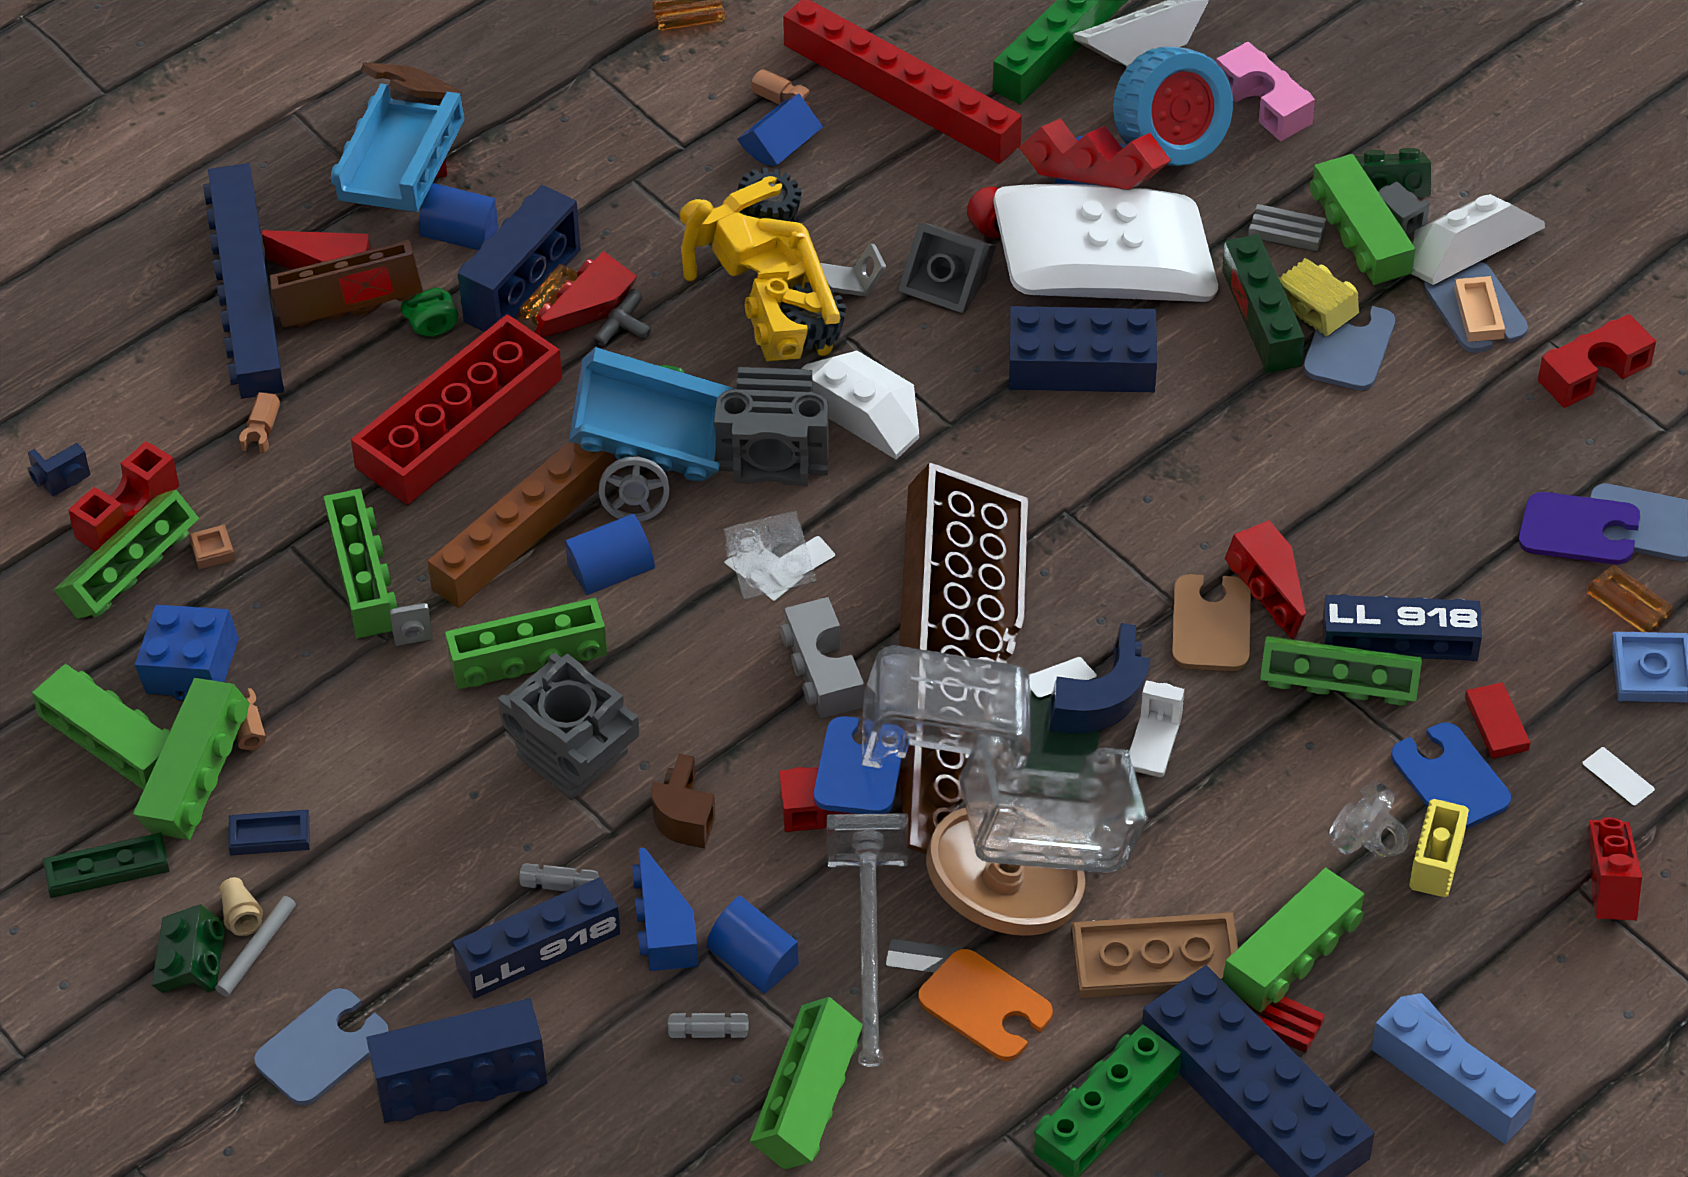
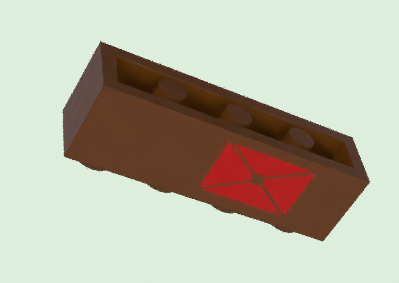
(346, 284)

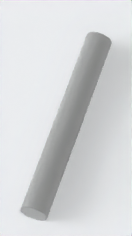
(255, 946)

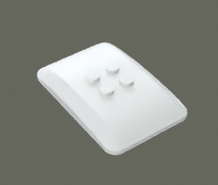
(1104, 242)

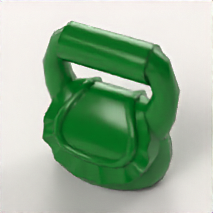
(431, 312)

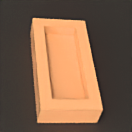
(1479, 309)

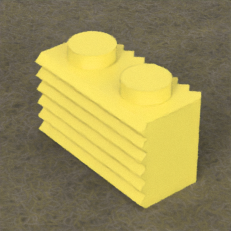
(1319, 296)
(1438, 848)

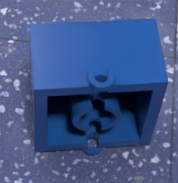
(185, 646)

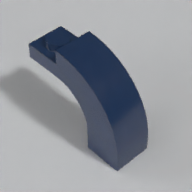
(1103, 701)

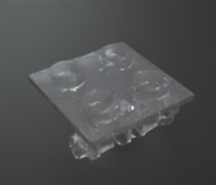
(769, 555)

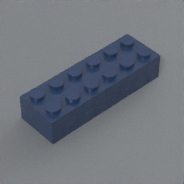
(1258, 1081)

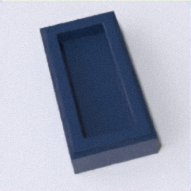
(269, 832)

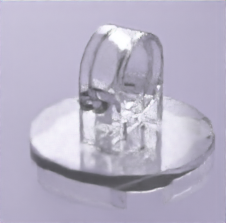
(1365, 821)

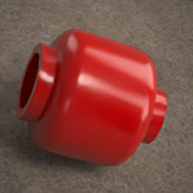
(982, 212)

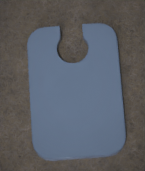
(1445, 301)
(1351, 353)
(1662, 521)
(314, 1051)

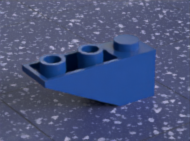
(667, 916)

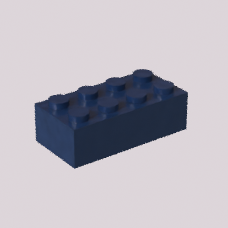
(519, 258)
(1082, 349)
(457, 1060)

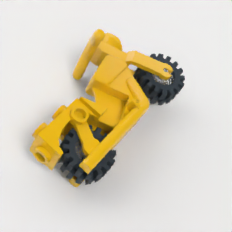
(759, 233)

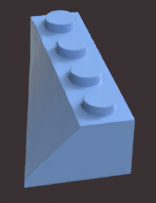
(1438, 1058)

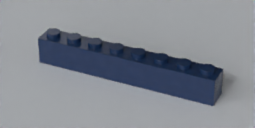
(245, 281)

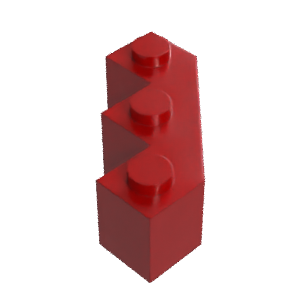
(1094, 158)

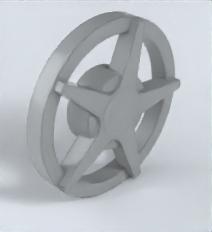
(634, 488)

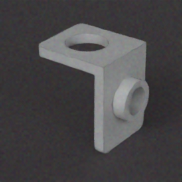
(855, 280)
(411, 624)

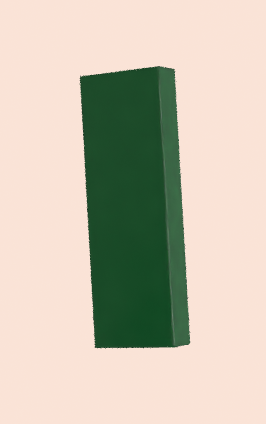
(105, 865)

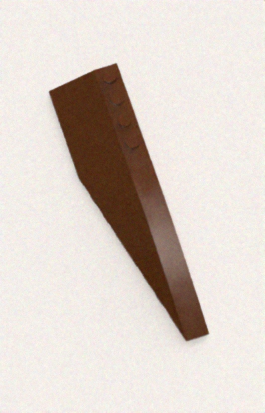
(957, 599)

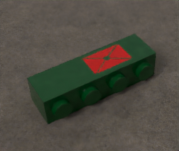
(1263, 303)

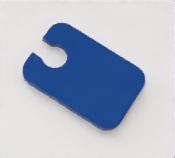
(1454, 777)
(846, 783)

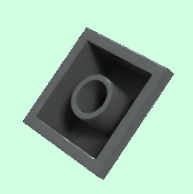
(946, 267)

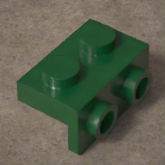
(1408, 168)
(189, 950)

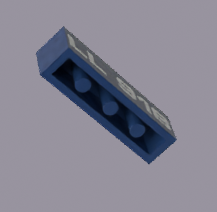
(1404, 626)
(536, 937)

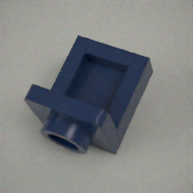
(60, 470)

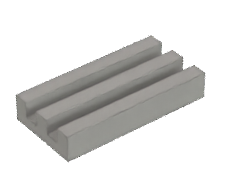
(1288, 223)

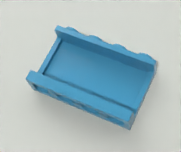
(396, 151)
(646, 413)

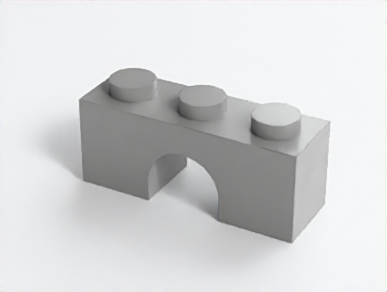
(830, 683)

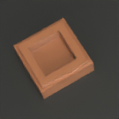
(211, 547)

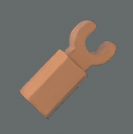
(776, 87)
(260, 421)
(251, 732)

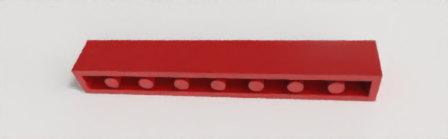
(902, 80)

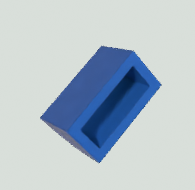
(780, 131)
(458, 216)
(609, 554)
(753, 945)

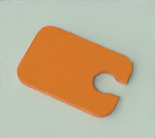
(977, 999)

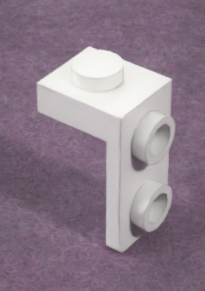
(1156, 728)

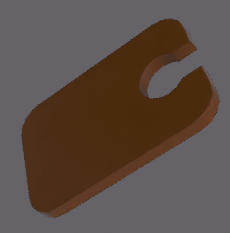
(409, 80)

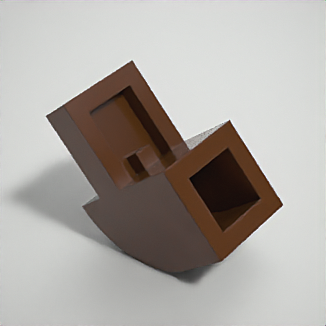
(679, 810)

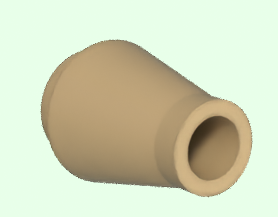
(240, 909)

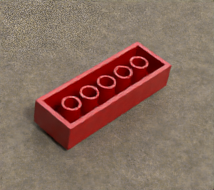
(456, 409)

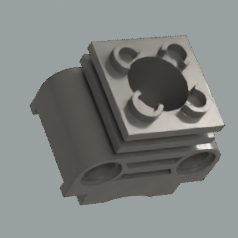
(772, 427)
(568, 724)

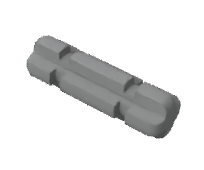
(554, 877)
(708, 1025)

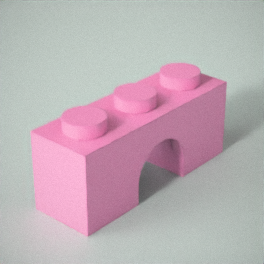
(1283, 103)

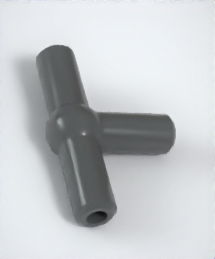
(621, 317)

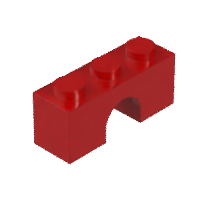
(1572, 371)
(144, 476)

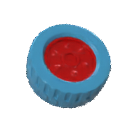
(1177, 99)

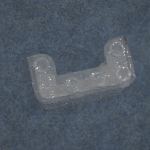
(943, 704)
(1052, 816)

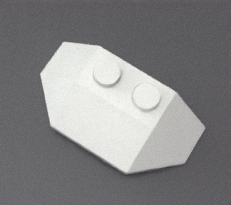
(1147, 29)
(1469, 236)
(868, 400)

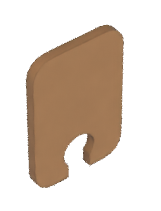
(1211, 632)

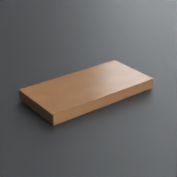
(1149, 952)

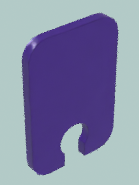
(1575, 526)

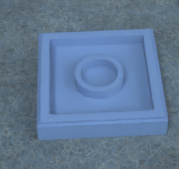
(1651, 666)

